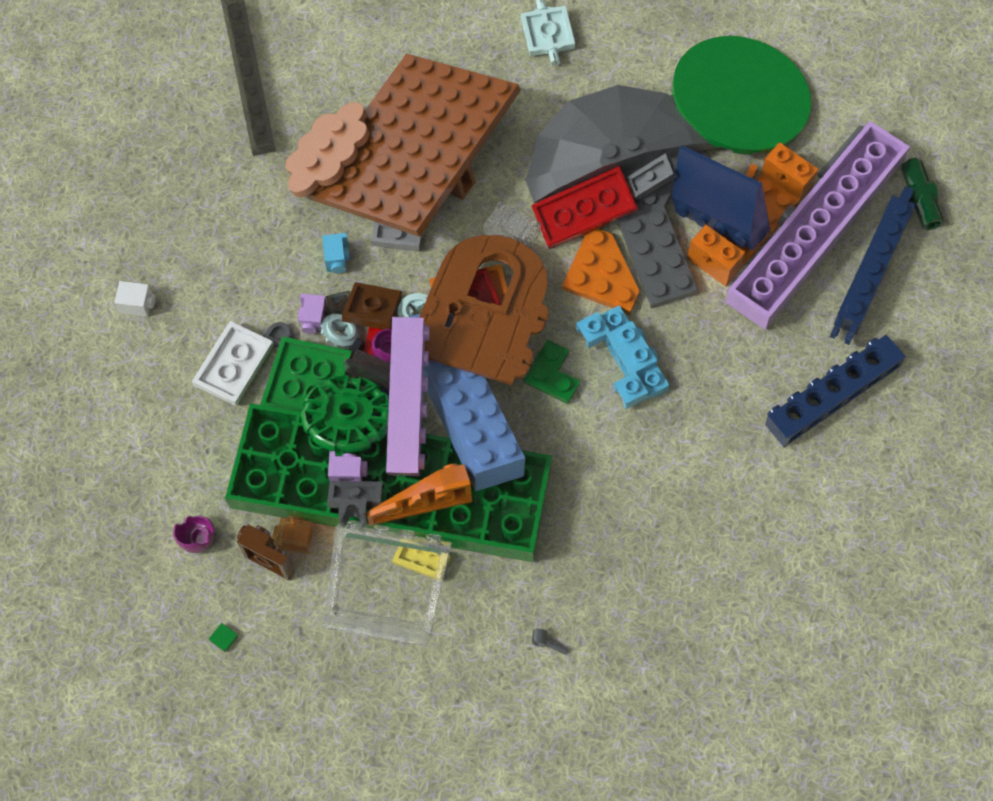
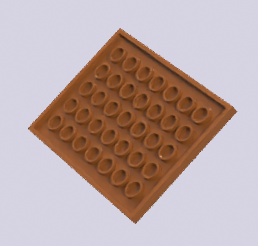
(420, 142)

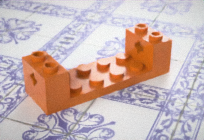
(778, 193)

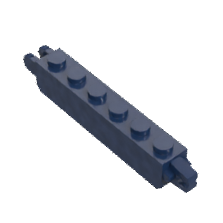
(873, 265)

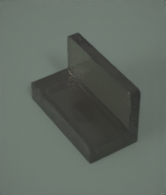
(370, 367)

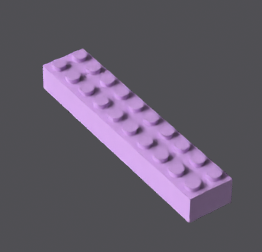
(816, 225)

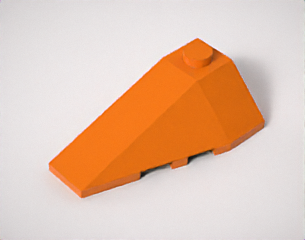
(435, 492)

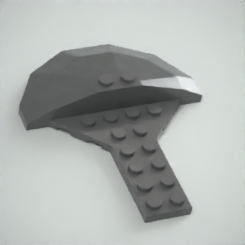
(628, 131)

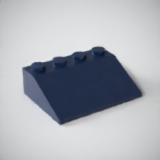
(720, 199)

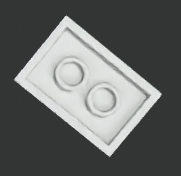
(233, 363)

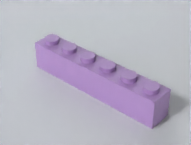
(406, 396)

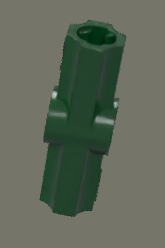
(924, 194)

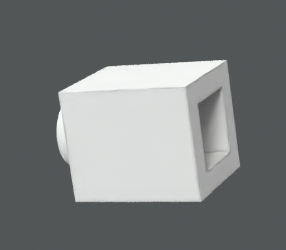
(134, 298)

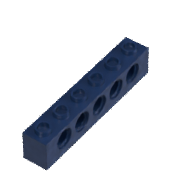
(787, 429)

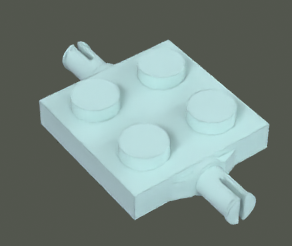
(547, 31)

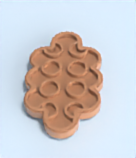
(327, 149)

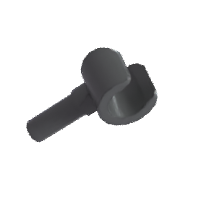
(539, 639)

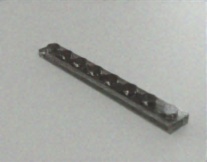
(248, 77)

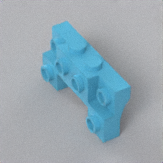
(631, 353)

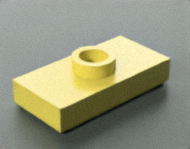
(417, 561)

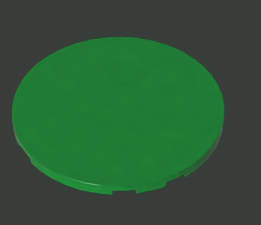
(741, 94)

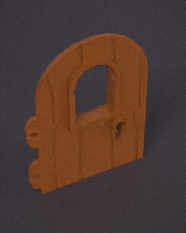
(483, 335)

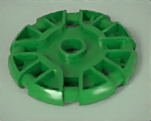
(346, 425)

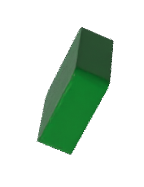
(223, 637)

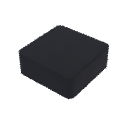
(358, 344)

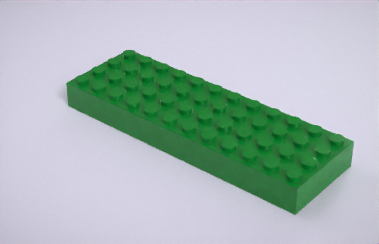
(287, 475)

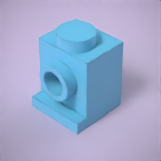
(336, 252)

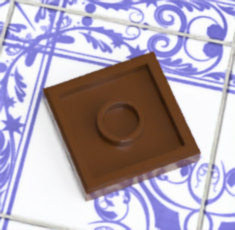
(371, 306)

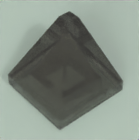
(337, 302)

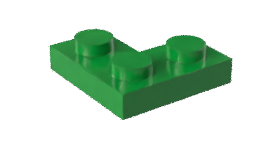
(545, 373)

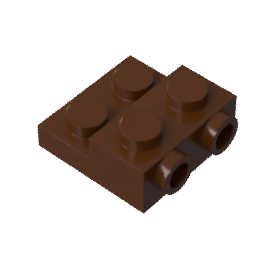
(260, 548)

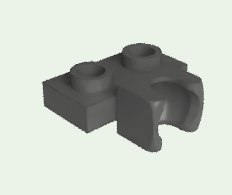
(354, 499)

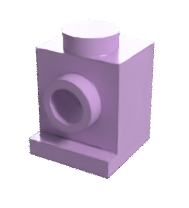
(312, 312)
(346, 467)

